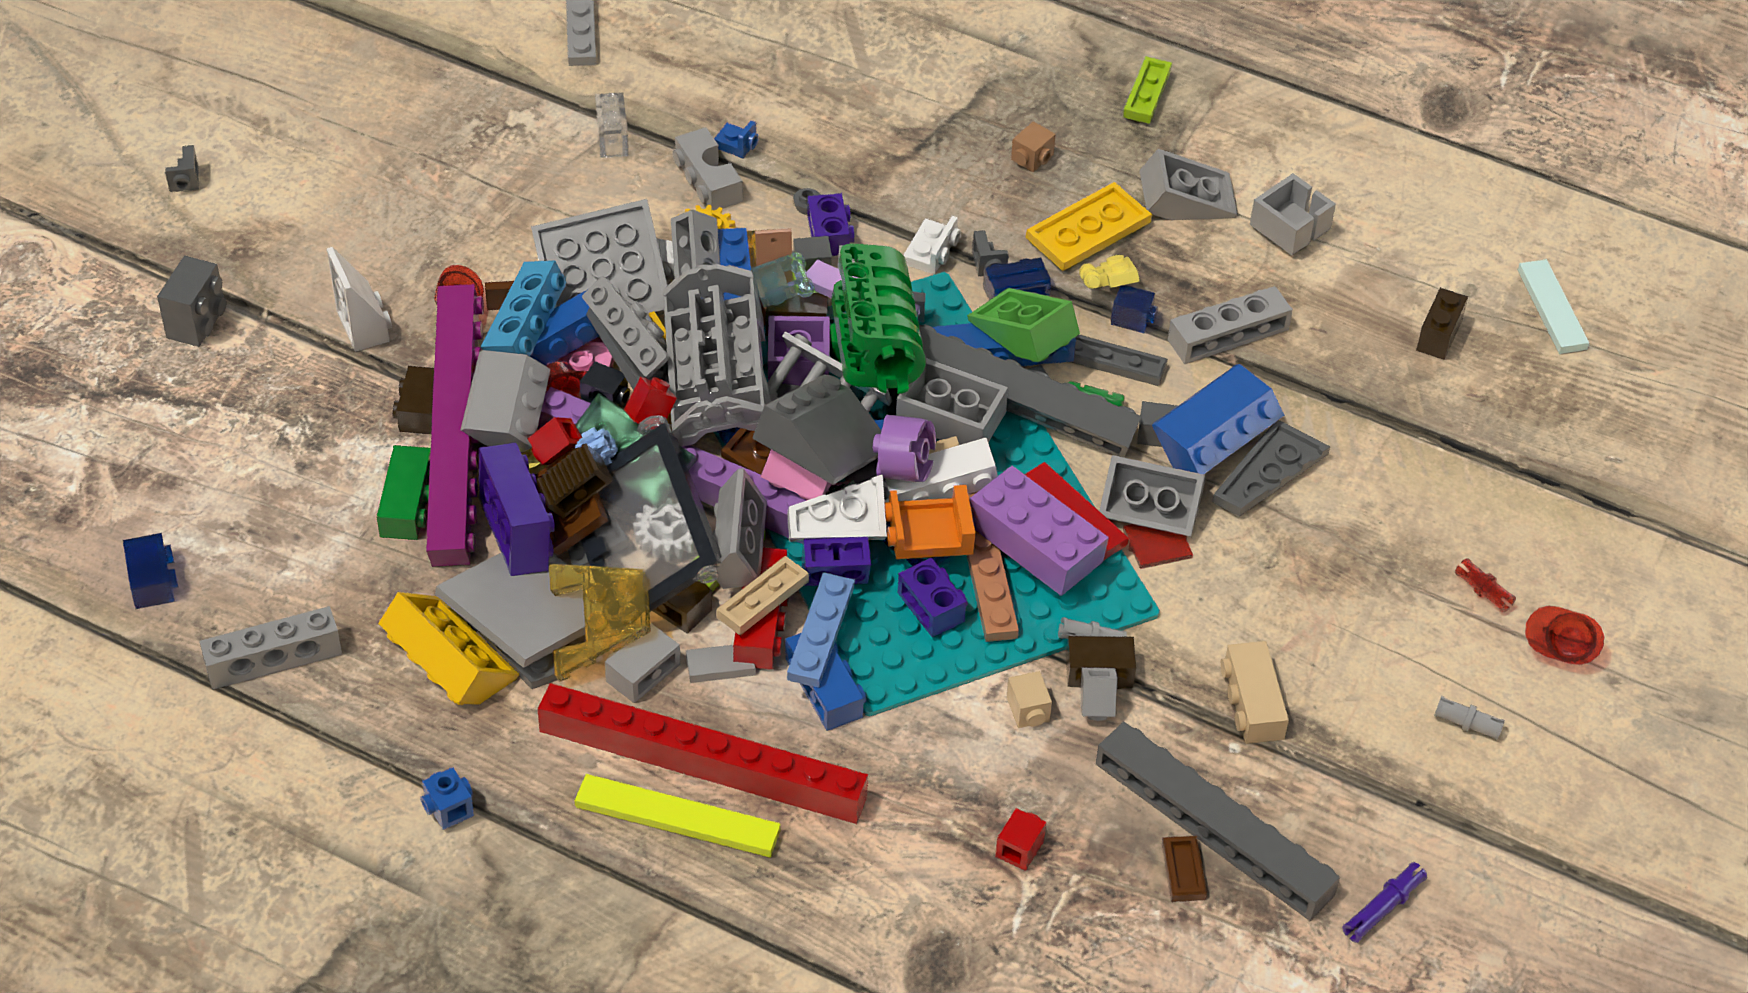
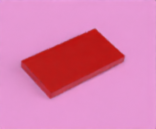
(1064, 492)

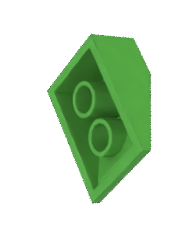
(1027, 323)

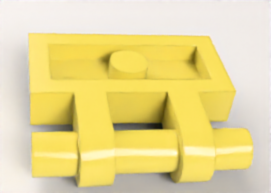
(1114, 272)

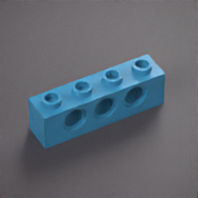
(526, 308)

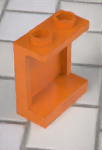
(931, 526)

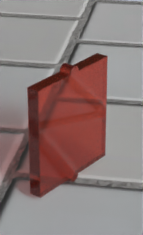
(1156, 547)

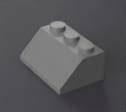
(505, 399)
(1152, 495)
(739, 530)

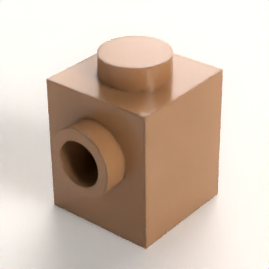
(1033, 146)

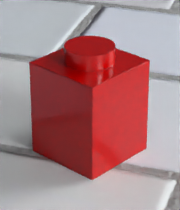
(650, 399)
(554, 439)
(1021, 839)

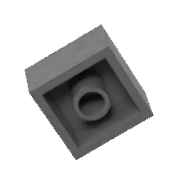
(191, 301)

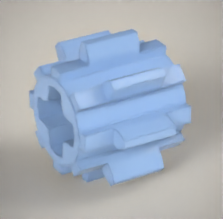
(601, 442)

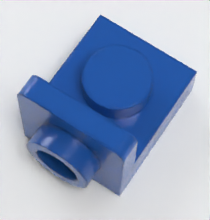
(736, 139)

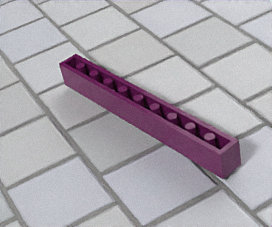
(451, 449)

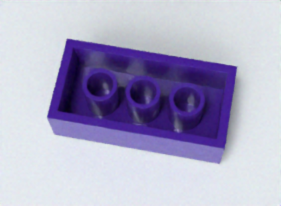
(515, 509)

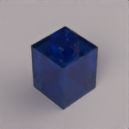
(1133, 309)

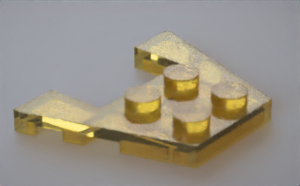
(613, 611)

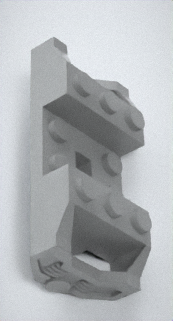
(714, 351)

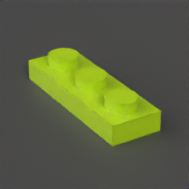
(1147, 90)

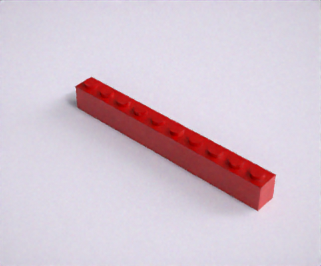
(703, 753)

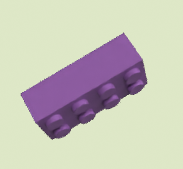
(1037, 530)

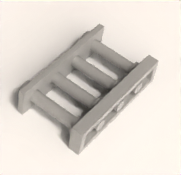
(801, 346)

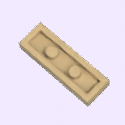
(762, 595)

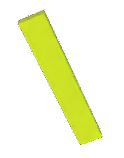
(678, 815)

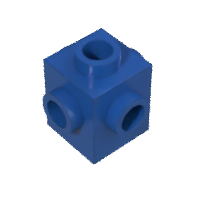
(447, 798)

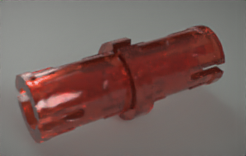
(1485, 585)

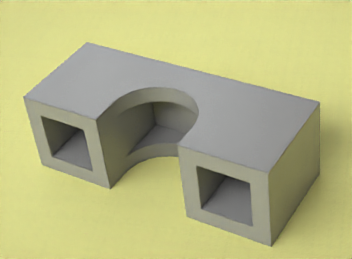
(699, 159)

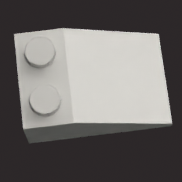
(357, 304)

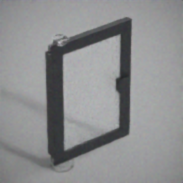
(654, 517)

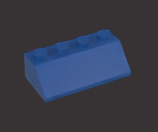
(1217, 420)

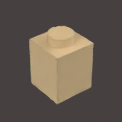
(1029, 699)

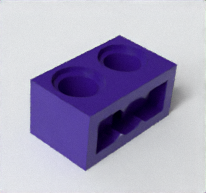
(830, 218)
(836, 556)
(932, 597)

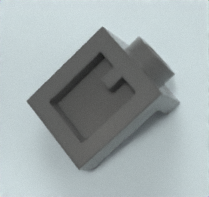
(186, 174)
(984, 253)

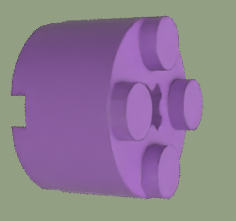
(905, 448)

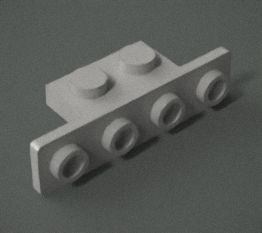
(628, 326)

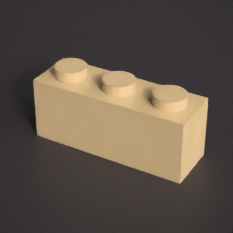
(1254, 692)

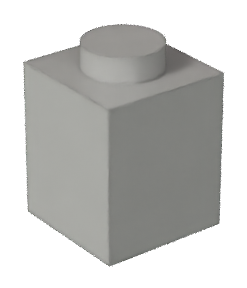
(1098, 693)

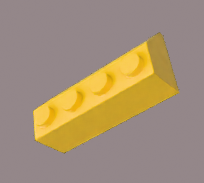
(446, 648)

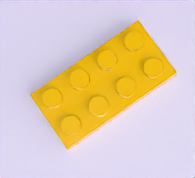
(1088, 226)

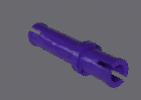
(1395, 892)

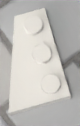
(845, 513)

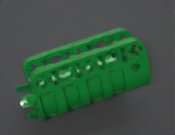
(878, 319)

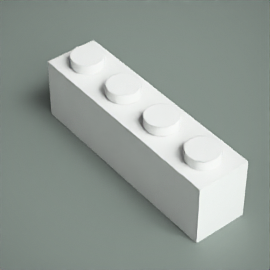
(959, 465)

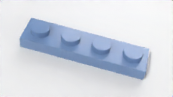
(820, 630)

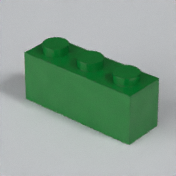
(405, 493)

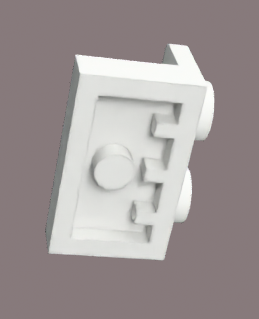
(932, 245)

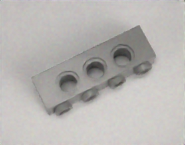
(694, 241)
(1229, 324)
(270, 647)

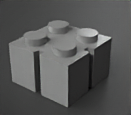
(1284, 214)

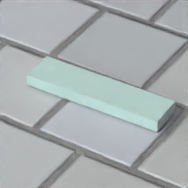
(1553, 306)

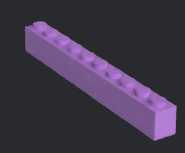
(707, 473)

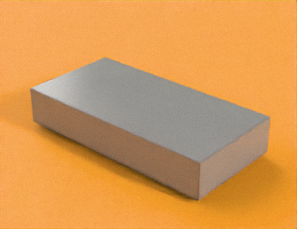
(716, 664)

